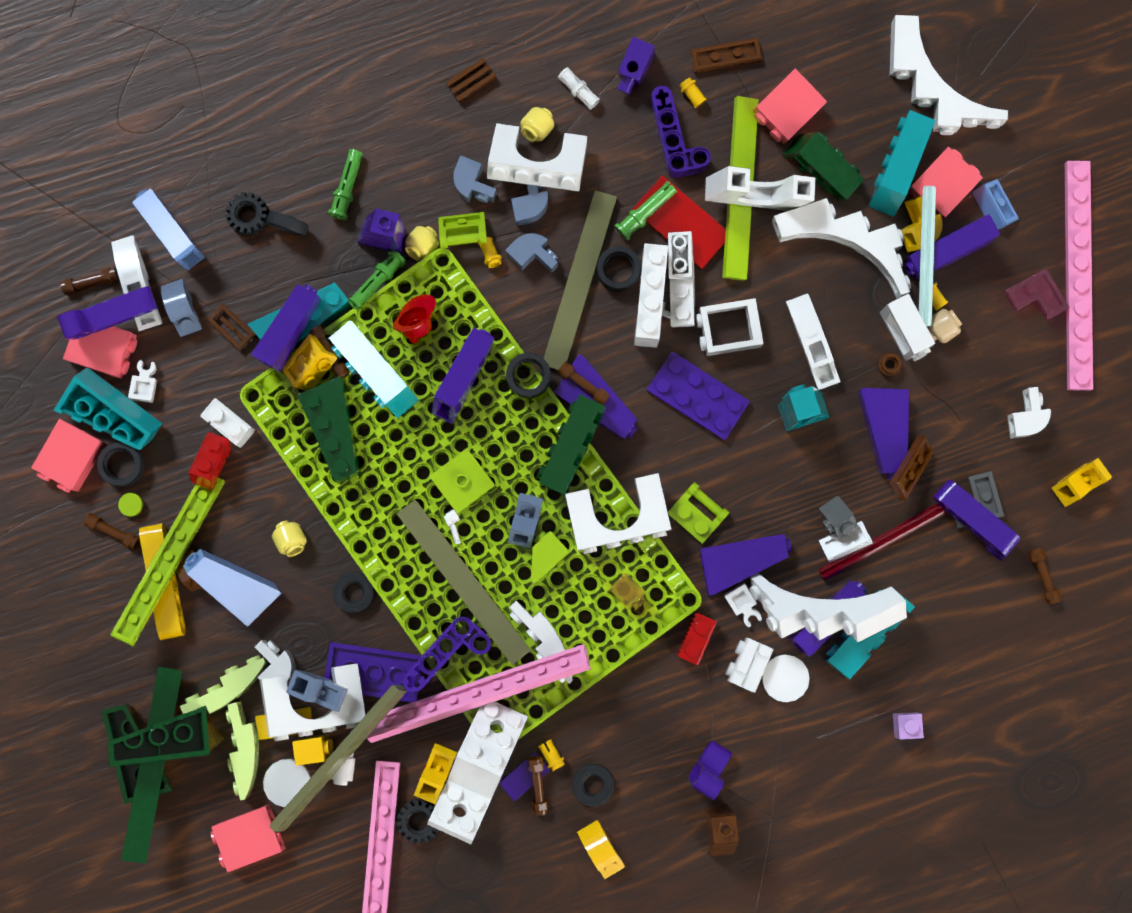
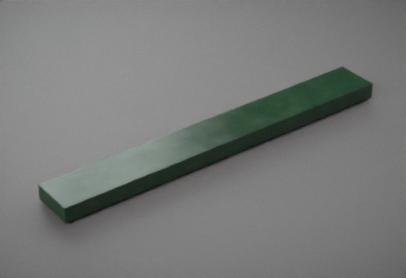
(150, 774)

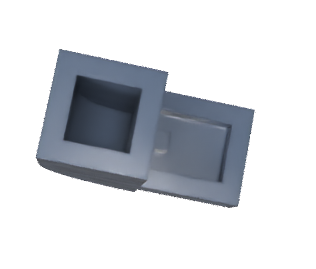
(466, 181)
(530, 207)
(528, 248)
(180, 307)
(525, 520)
(317, 689)

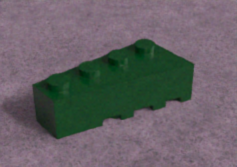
(332, 426)
(571, 445)
(118, 723)
(169, 740)

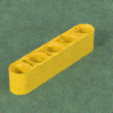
(168, 610)

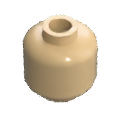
(944, 326)

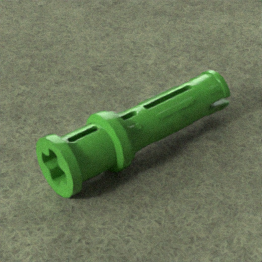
(343, 195)
(637, 217)
(383, 272)

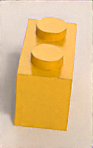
(312, 749)

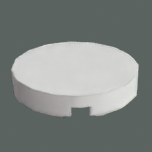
(785, 678)
(284, 781)

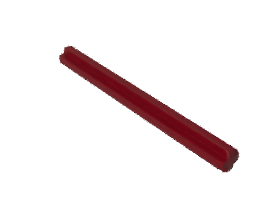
(882, 541)

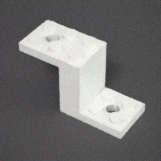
(477, 771)

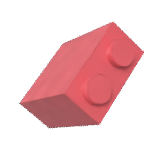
(789, 106)
(951, 178)
(103, 351)
(68, 456)
(246, 838)

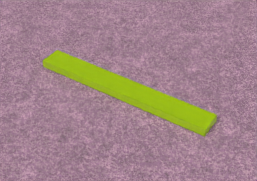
(739, 216)
(165, 563)

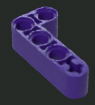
(673, 131)
(84, 322)
(978, 519)
(441, 656)
(707, 771)

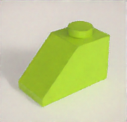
(546, 555)

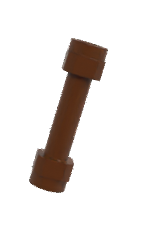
(70, 285)
(339, 368)
(567, 371)
(129, 539)
(1052, 595)
(540, 804)

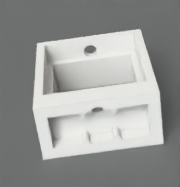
(753, 322)
(907, 328)

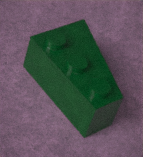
(825, 164)

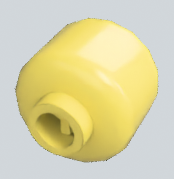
(537, 124)
(421, 242)
(289, 538)

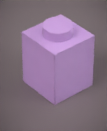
(908, 725)

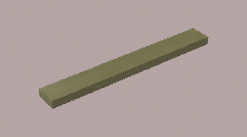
(579, 279)
(463, 582)
(338, 758)

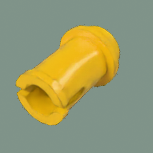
(692, 92)
(489, 251)
(938, 299)
(552, 757)

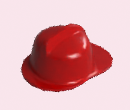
(415, 317)

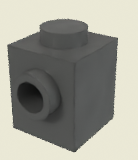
(837, 517)

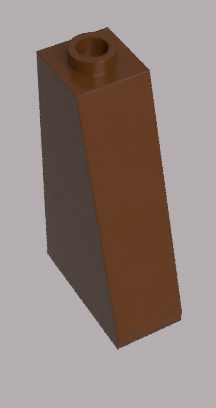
(721, 830)

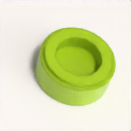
(131, 504)

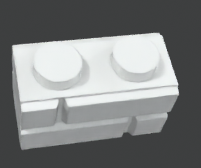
(227, 422)
(749, 664)

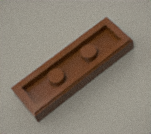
(726, 55)
(911, 467)

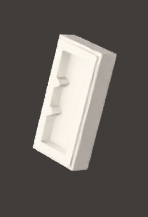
(847, 544)

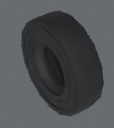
(287, 223)
(339, 592)
(593, 799)

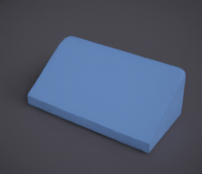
(994, 201)

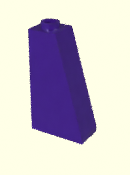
(383, 231)
(956, 245)
(287, 328)
(462, 375)
(617, 416)
(887, 424)
(737, 561)
(807, 642)

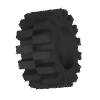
(235, 208)
(404, 826)

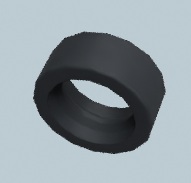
(618, 251)
(528, 393)
(102, 464)

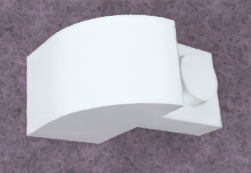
(1033, 419)
(280, 664)

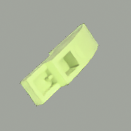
(234, 685)
(245, 760)

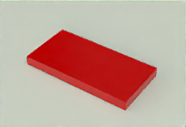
(684, 215)

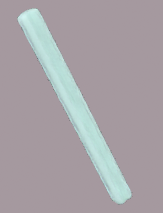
(927, 254)

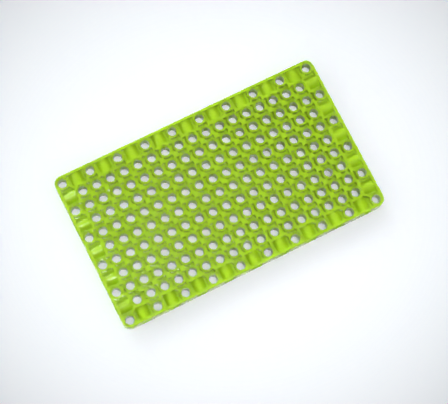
(376, 563)

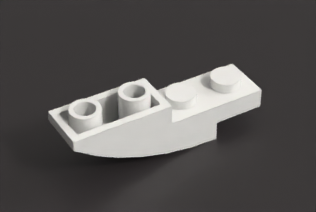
(133, 275)
(681, 279)
(813, 341)
(539, 629)

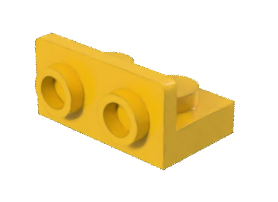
(308, 364)

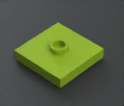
(462, 481)

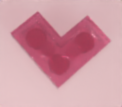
(1041, 289)

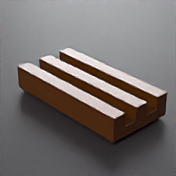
(486, 69)
(245, 340)

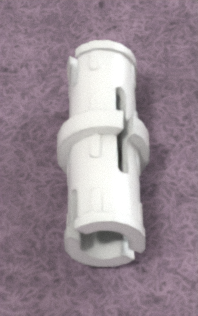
(578, 88)

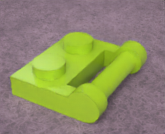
(462, 229)
(692, 518)

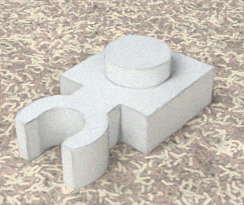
(143, 386)
(742, 601)

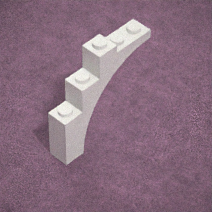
(928, 88)
(879, 246)
(823, 617)

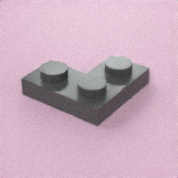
(985, 492)

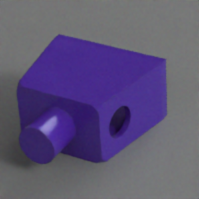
(640, 56)

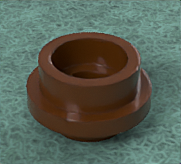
(895, 359)

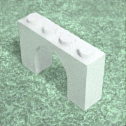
(560, 173)
(734, 186)
(651, 295)
(651, 520)
(283, 720)

